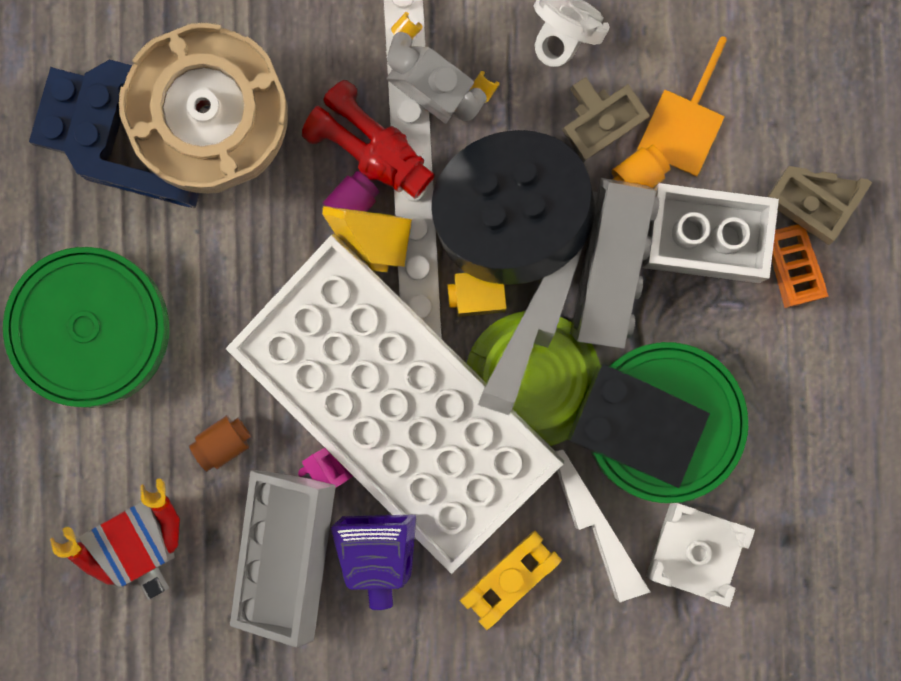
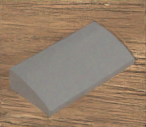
(282, 557)

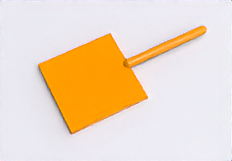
(683, 127)

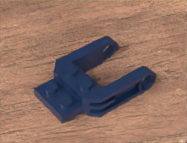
(82, 120)

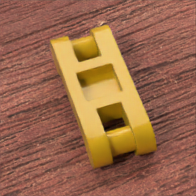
(510, 580)

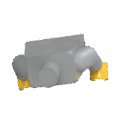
(433, 79)

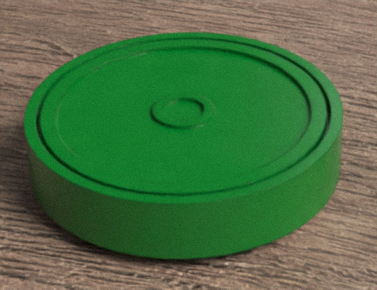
(85, 327)
(702, 383)

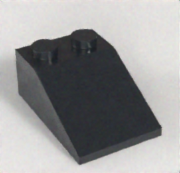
(638, 425)

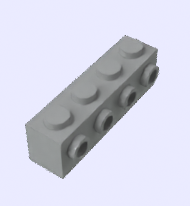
(614, 263)

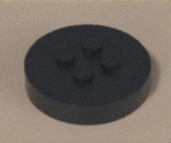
(513, 207)

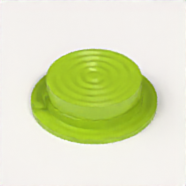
(552, 380)

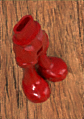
(384, 158)

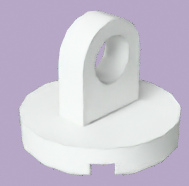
(570, 21)

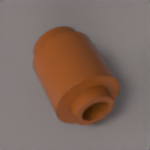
(220, 443)

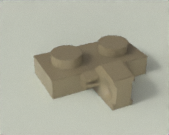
(602, 117)

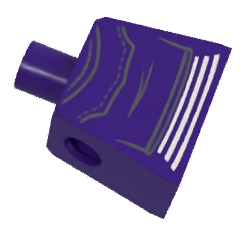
(376, 554)

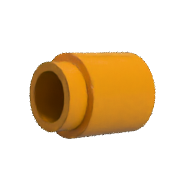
(643, 167)

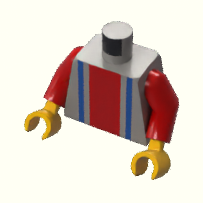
(128, 544)

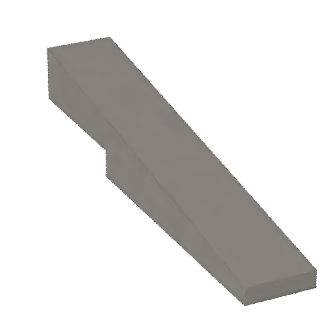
(536, 327)

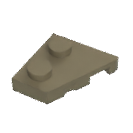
(818, 200)

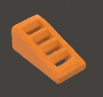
(814, 275)

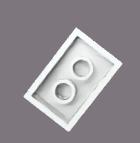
(712, 233)

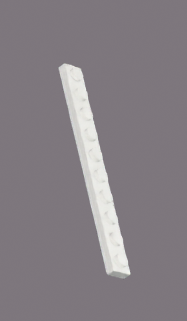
(420, 275)

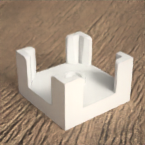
(698, 553)

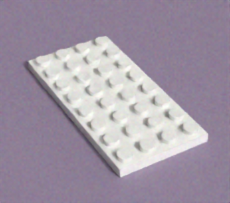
(393, 403)

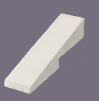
(585, 512)

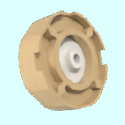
(199, 69)

